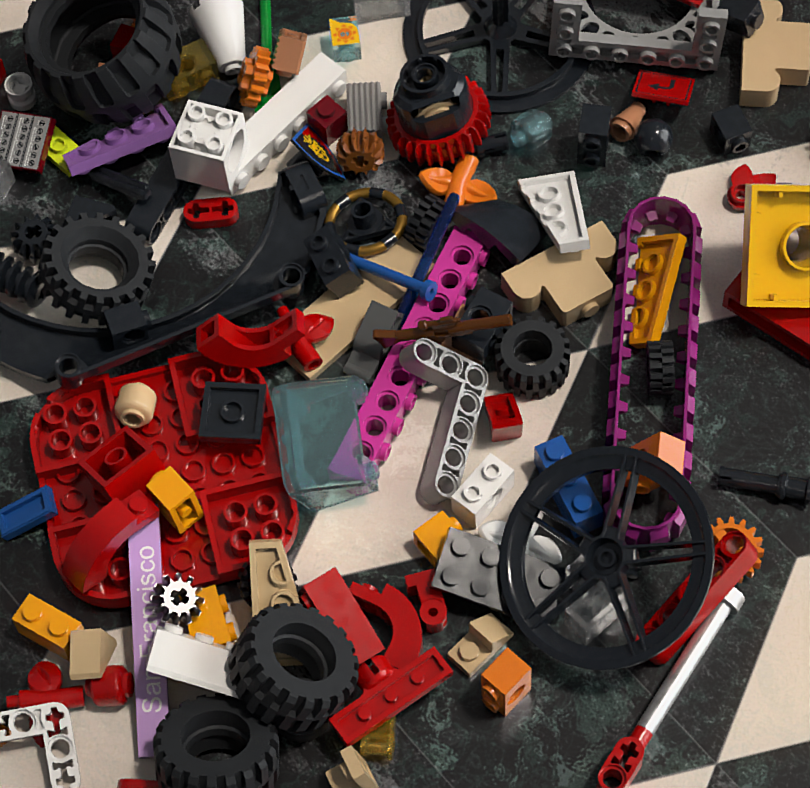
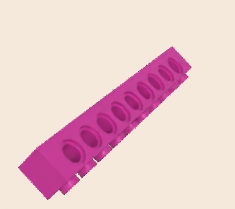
(459, 247)

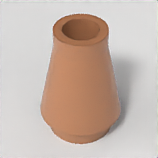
(625, 123)

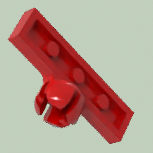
(388, 693)

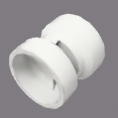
(20, 91)

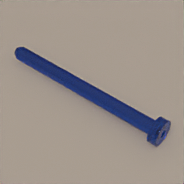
(429, 252)

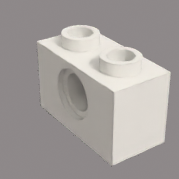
(482, 491)

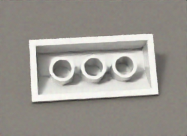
(191, 659)

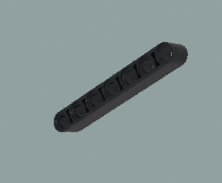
(153, 214)

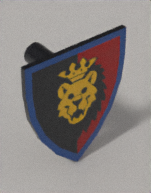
(316, 152)

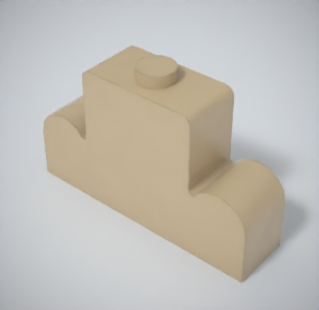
(773, 57)
(568, 282)

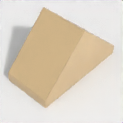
(90, 653)

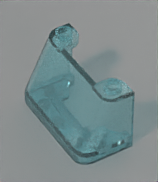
(323, 441)

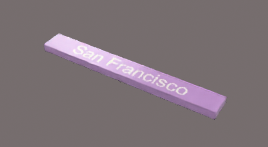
(150, 688)

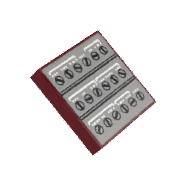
(25, 140)

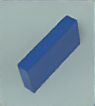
(27, 512)

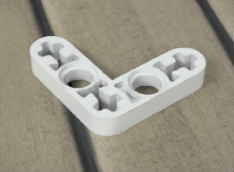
(42, 727)

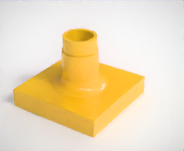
(768, 273)

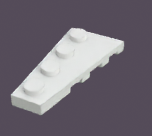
(558, 208)

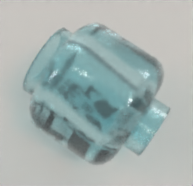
(531, 129)

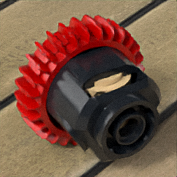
(436, 112)

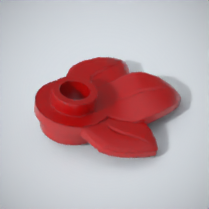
(739, 178)

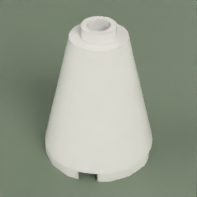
(223, 31)

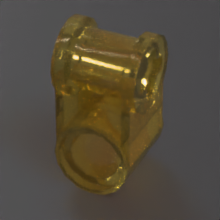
(380, 741)

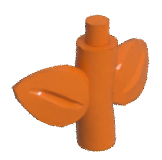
(443, 182)

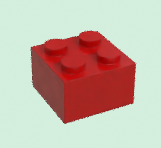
(121, 465)

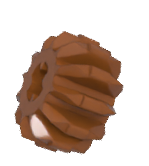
(360, 151)

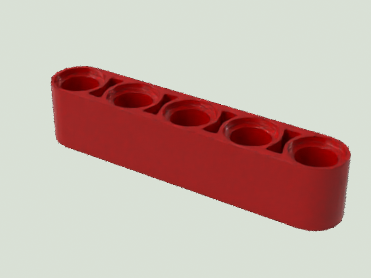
(733, 568)

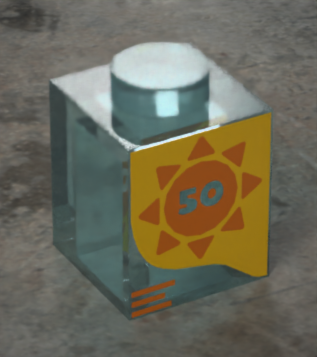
(345, 39)

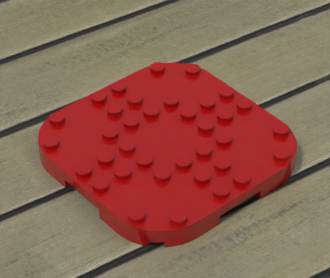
(234, 482)

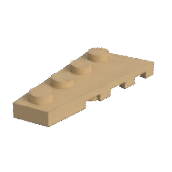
(271, 581)

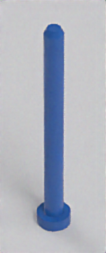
(427, 289)

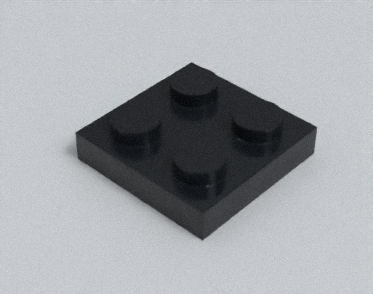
(232, 412)

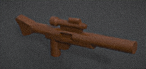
(440, 329)

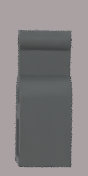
(366, 351)

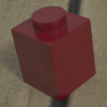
(328, 119)

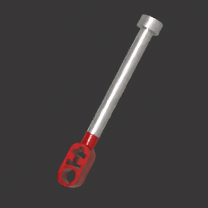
(666, 695)

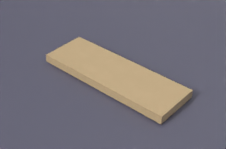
(351, 309)

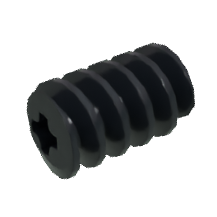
(20, 282)

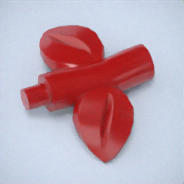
(317, 329)
(45, 687)

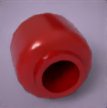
(113, 688)

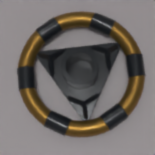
(367, 221)

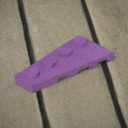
(120, 142)

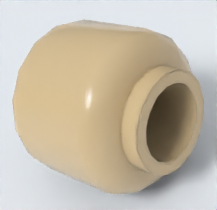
(135, 404)

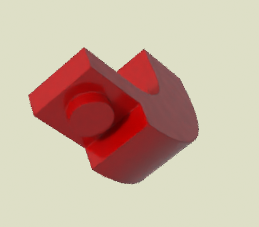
(250, 346)
(101, 537)
(399, 615)

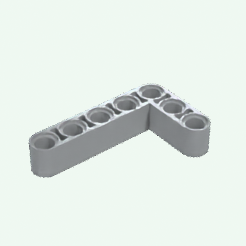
(453, 417)

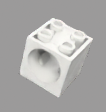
(209, 145)

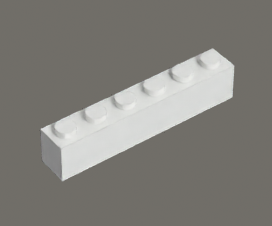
(286, 114)

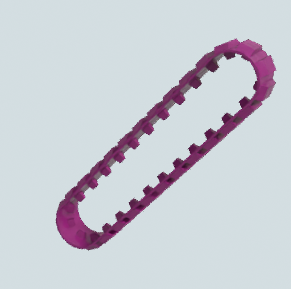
(675, 214)

